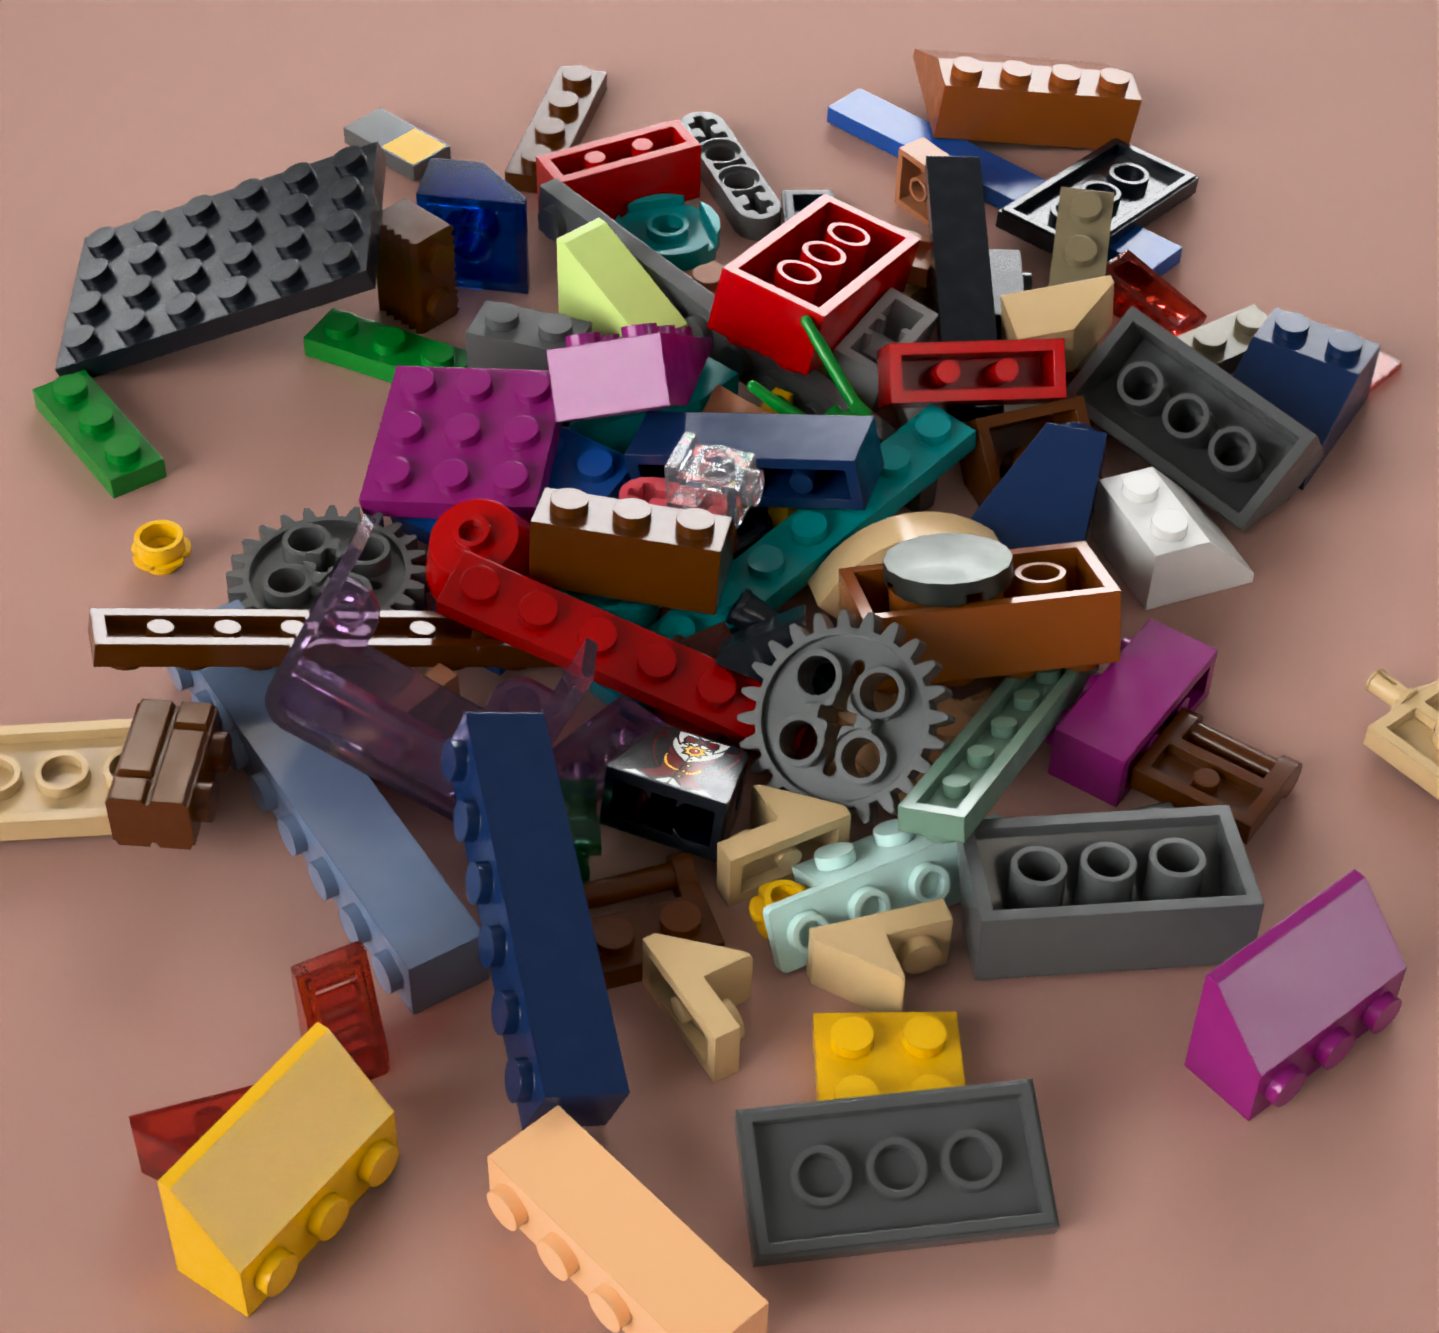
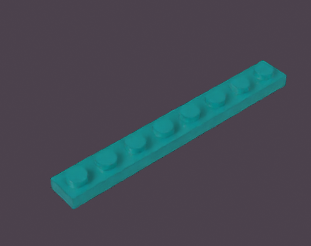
(796, 547)

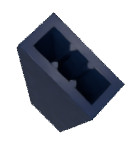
(1048, 489)

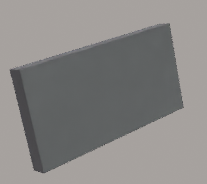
(894, 1172)

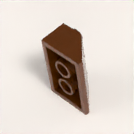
(631, 550)

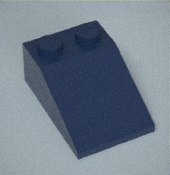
(1310, 373)

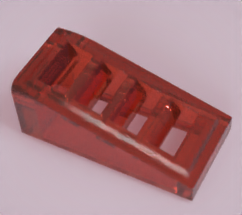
(1146, 290)
(347, 1010)

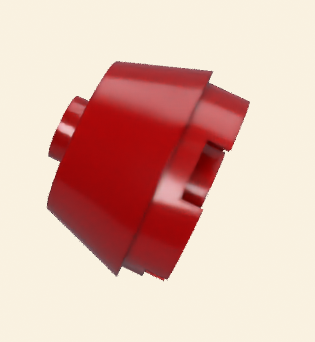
(482, 529)

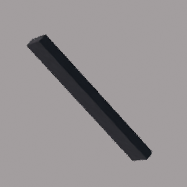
(960, 259)

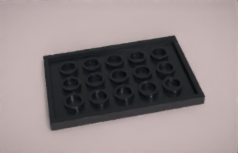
(226, 262)

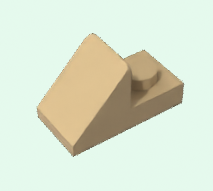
(782, 834)
(870, 954)
(699, 995)

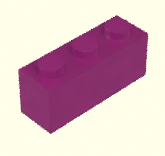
(1129, 709)

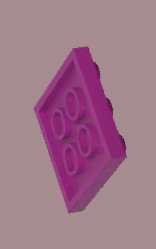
(462, 439)

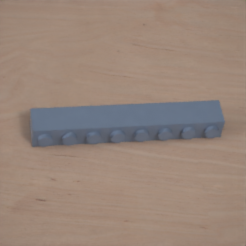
(352, 842)

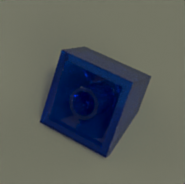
(487, 223)

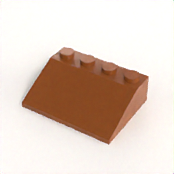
(1026, 99)

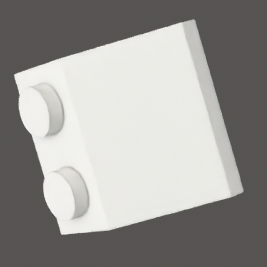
(1163, 540)

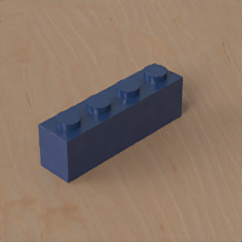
(803, 456)

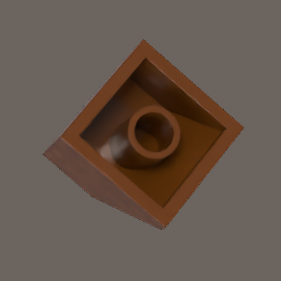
(1006, 436)

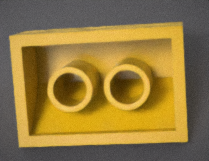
(278, 1172)

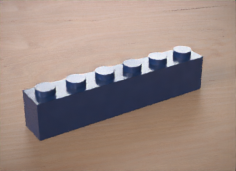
(533, 920)

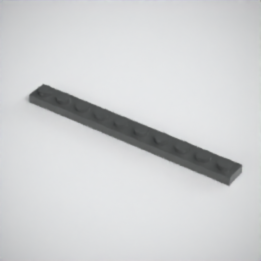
(565, 210)

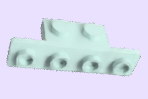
(860, 880)

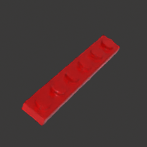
(627, 655)

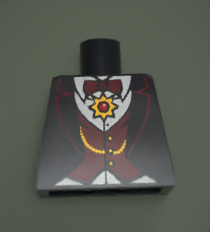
(676, 790)

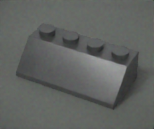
(1195, 421)
(1106, 892)

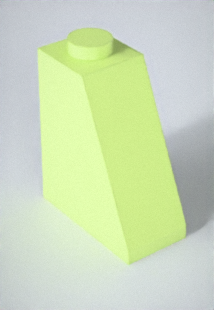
(607, 284)

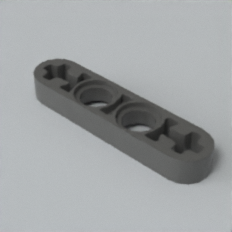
(734, 172)

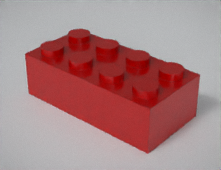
(816, 264)

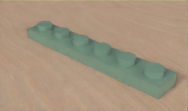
(988, 755)

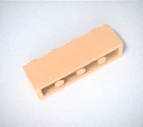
(614, 1236)

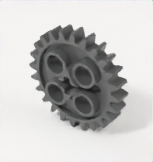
(295, 561)
(789, 704)

